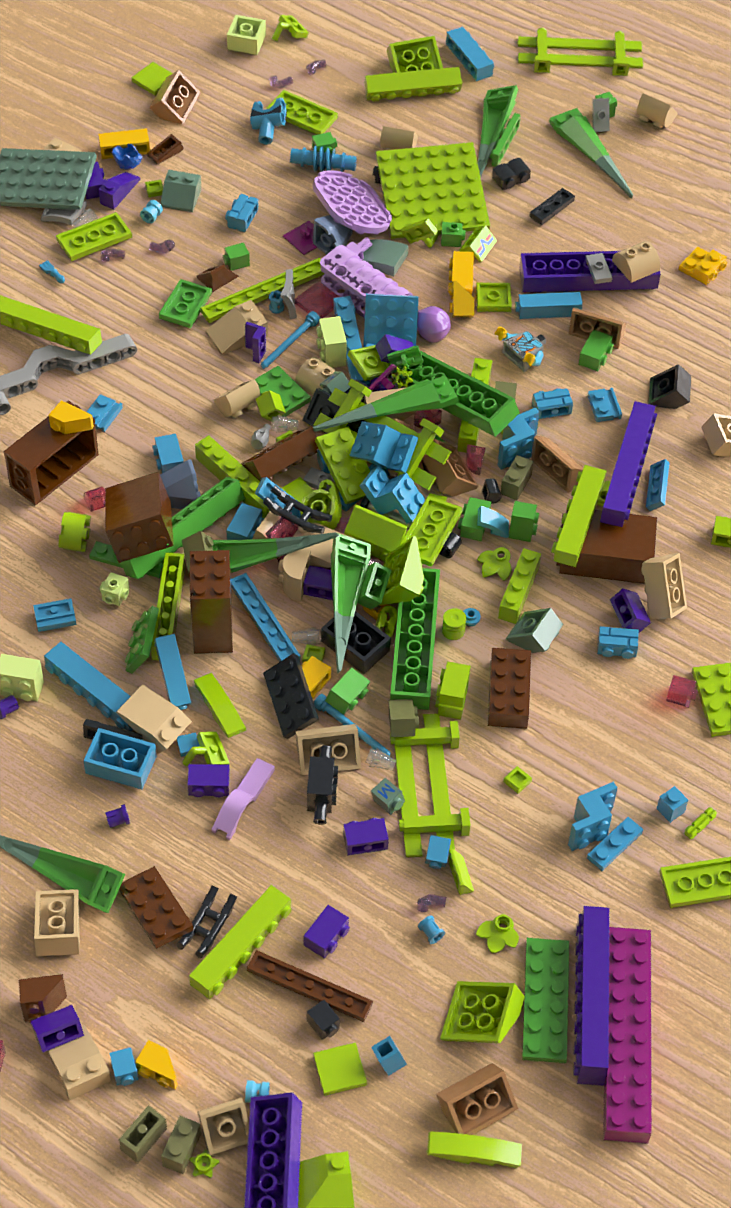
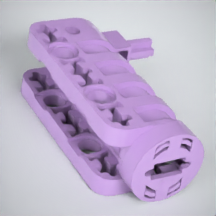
(347, 271)

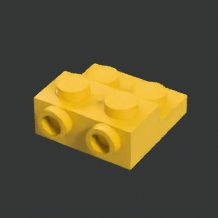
(703, 265)

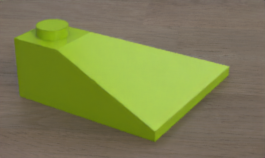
(414, 55)
(406, 573)
(482, 1012)
(326, 1182)

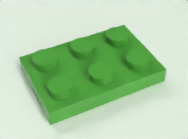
(185, 303)
(280, 382)
(142, 639)

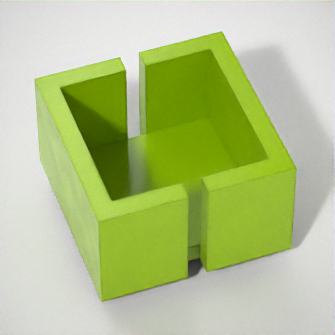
(452, 690)

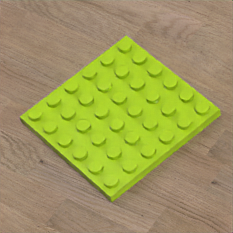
(434, 185)

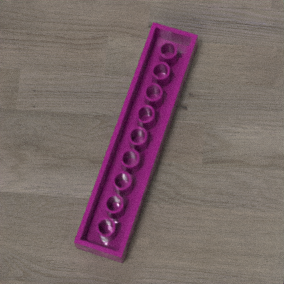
(629, 1071)

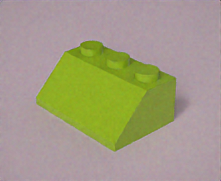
(375, 529)

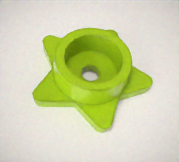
(204, 1158)

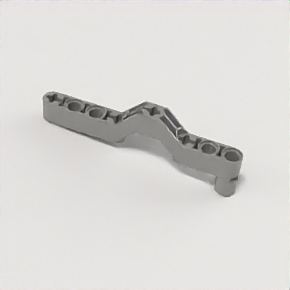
(52, 357)

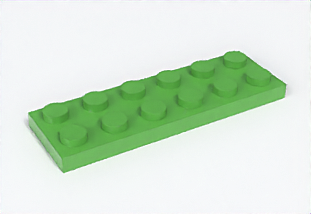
(546, 1000)

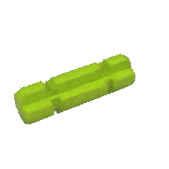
(700, 823)

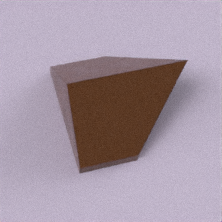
(216, 277)

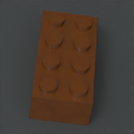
(283, 454)
(509, 688)

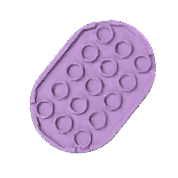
(352, 202)

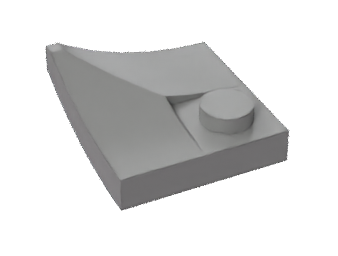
(62, 215)
(288, 294)

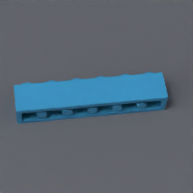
(87, 682)

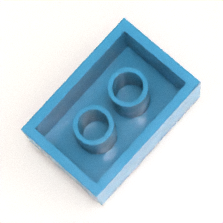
(120, 758)

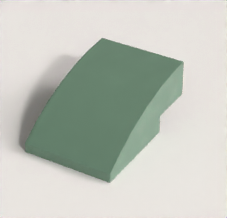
(386, 255)

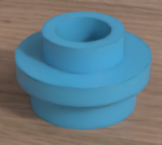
(472, 621)

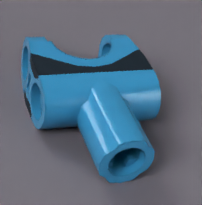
(267, 119)

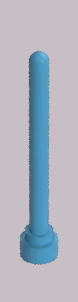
(311, 320)
(320, 704)

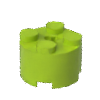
(324, 502)
(74, 531)

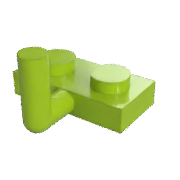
(292, 25)
(421, 231)
(209, 747)

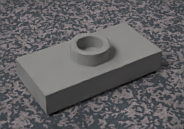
(600, 114)
(598, 268)
(315, 477)

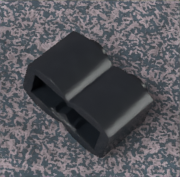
(511, 173)

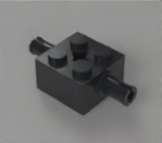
(322, 785)

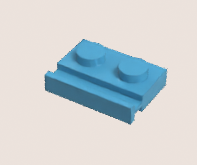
(604, 404)
(104, 411)
(54, 615)

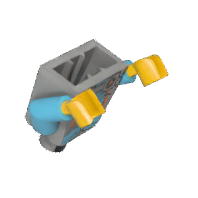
(522, 348)

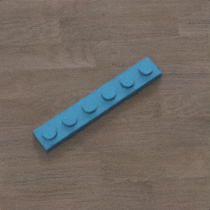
(344, 309)
(263, 617)

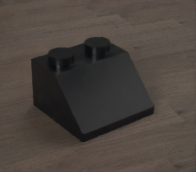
(670, 388)

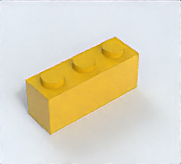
(138, 138)
(462, 269)

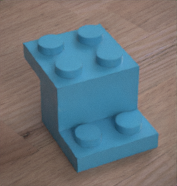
(518, 438)
(384, 446)
(392, 493)
(592, 816)

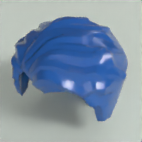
(127, 157)

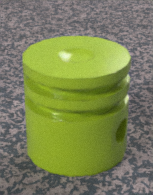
(454, 624)

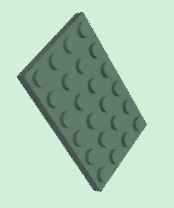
(44, 178)

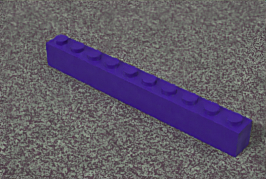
(629, 465)

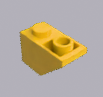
(462, 301)
(156, 1063)

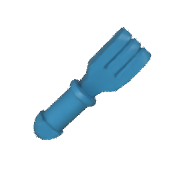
(48, 268)

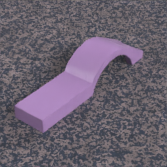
(239, 798)

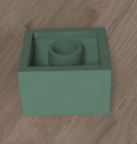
(181, 190)
(535, 630)

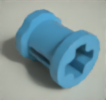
(275, 302)
(431, 929)

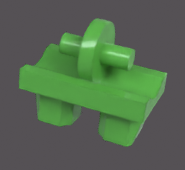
(406, 357)

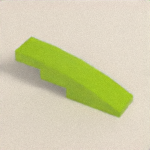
(220, 705)
(474, 1148)

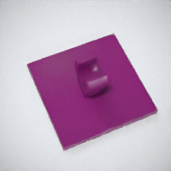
(302, 238)
(383, 379)

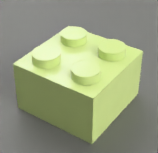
(246, 34)
(332, 341)
(20, 677)

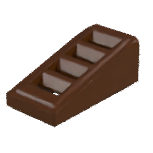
(166, 143)

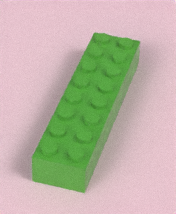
(477, 402)
(416, 644)

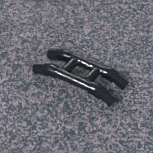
(290, 503)
(220, 918)

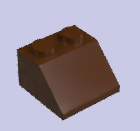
(41, 995)

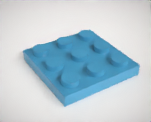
(391, 316)

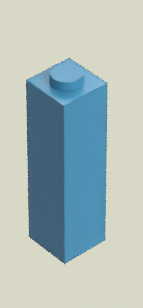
(547, 305)
(172, 671)

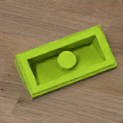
(460, 872)

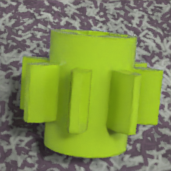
(404, 373)

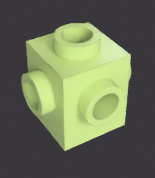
(114, 589)

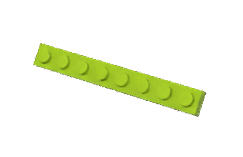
(261, 290)

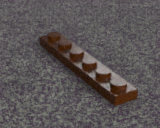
(309, 985)

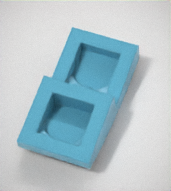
(493, 520)

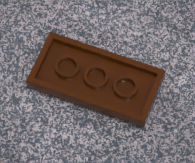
(155, 907)

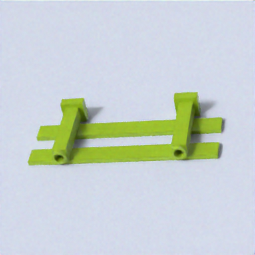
(542, 61)
(425, 442)
(442, 821)

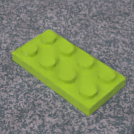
(306, 113)
(94, 236)
(345, 470)
(433, 527)
(715, 696)
(697, 882)

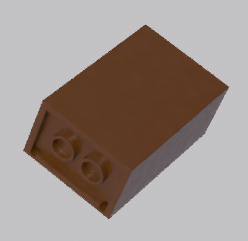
(47, 459)
(138, 517)
(614, 550)
(211, 601)

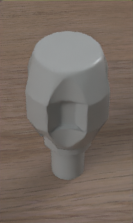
(261, 437)

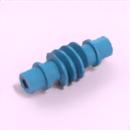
(322, 159)

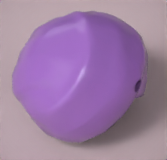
(433, 324)

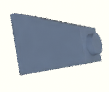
(329, 234)
(181, 484)

